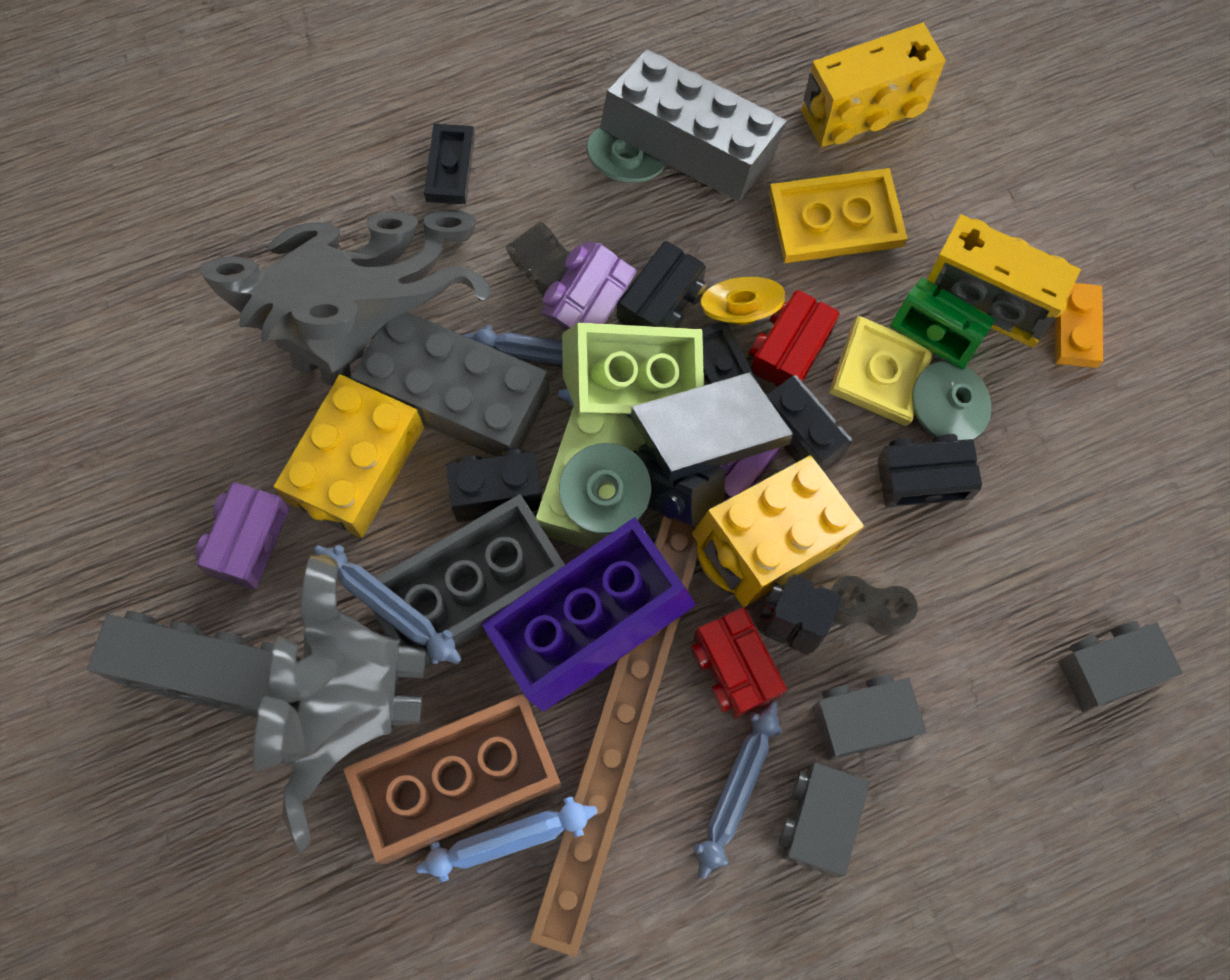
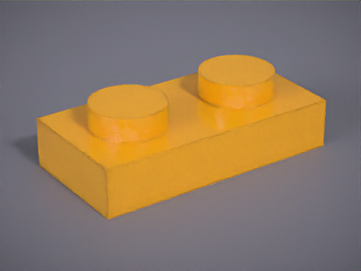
(1080, 328)

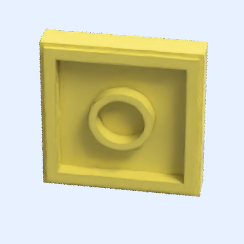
(879, 370)

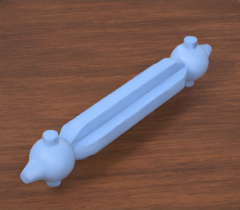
(506, 839)

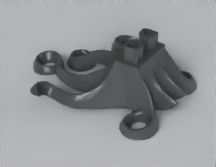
(333, 301)
(343, 693)

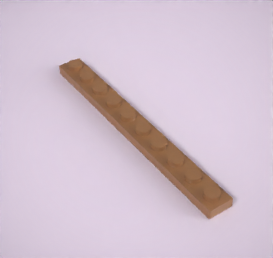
(611, 766)

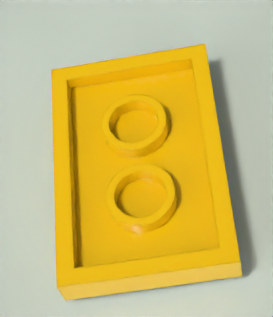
(837, 215)

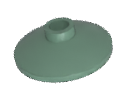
(620, 159)
(941, 411)
(600, 466)

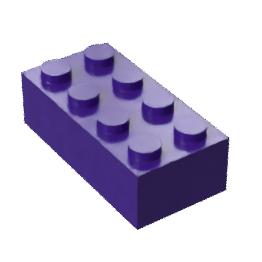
(588, 615)

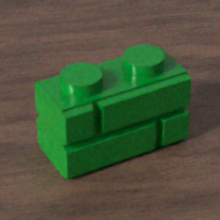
(942, 323)

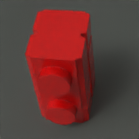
(795, 339)
(738, 664)

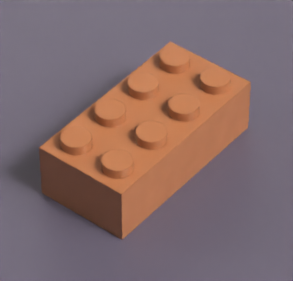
(451, 779)

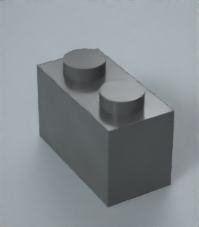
(1119, 666)
(868, 717)
(824, 819)

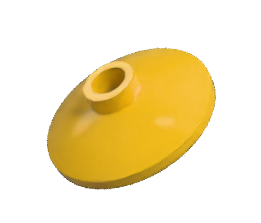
(743, 300)

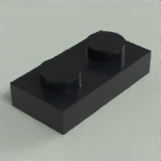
(449, 164)
(722, 354)

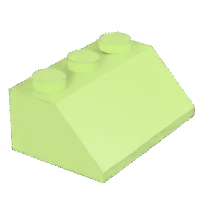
(628, 365)
(580, 433)

